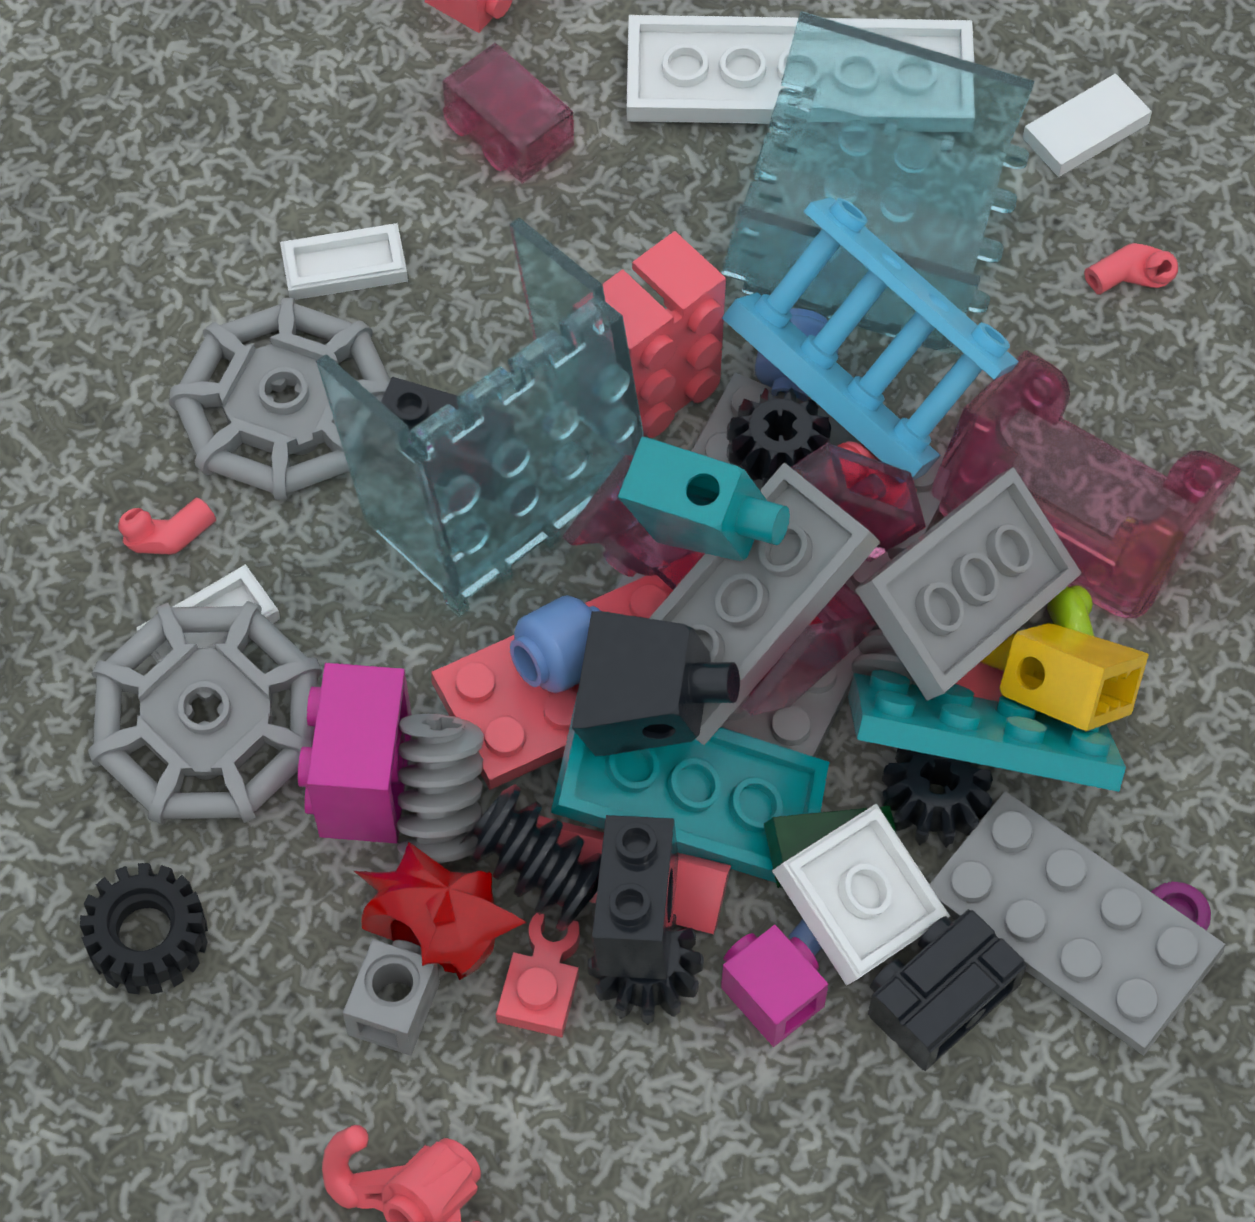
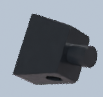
(646, 684)

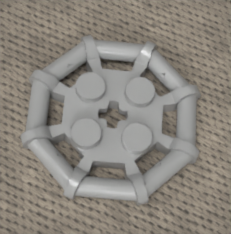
(254, 414)
(205, 747)

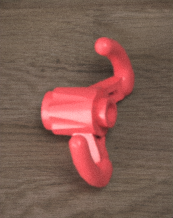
(423, 1190)

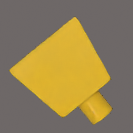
(1069, 674)

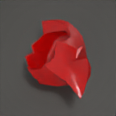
(438, 910)

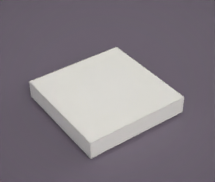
(860, 894)

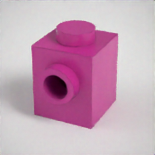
(774, 982)

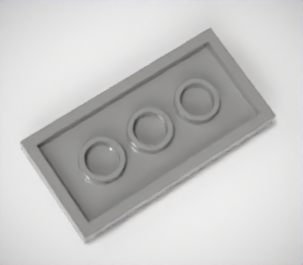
(968, 583)
(763, 604)
(1078, 922)

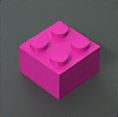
(355, 752)

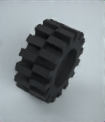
(138, 892)

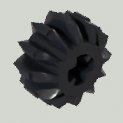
(774, 434)
(914, 803)
(652, 992)

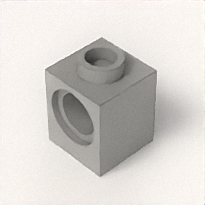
(384, 1022)

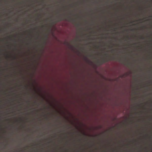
(1109, 510)

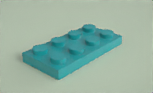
(981, 731)
(711, 790)

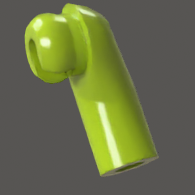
(1072, 609)

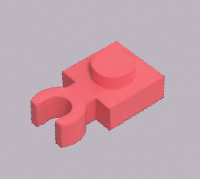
(539, 986)

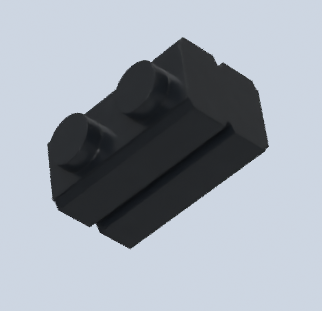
(944, 987)

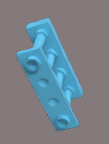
(812, 359)

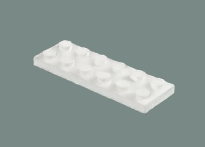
(735, 65)

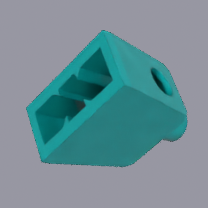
(699, 502)

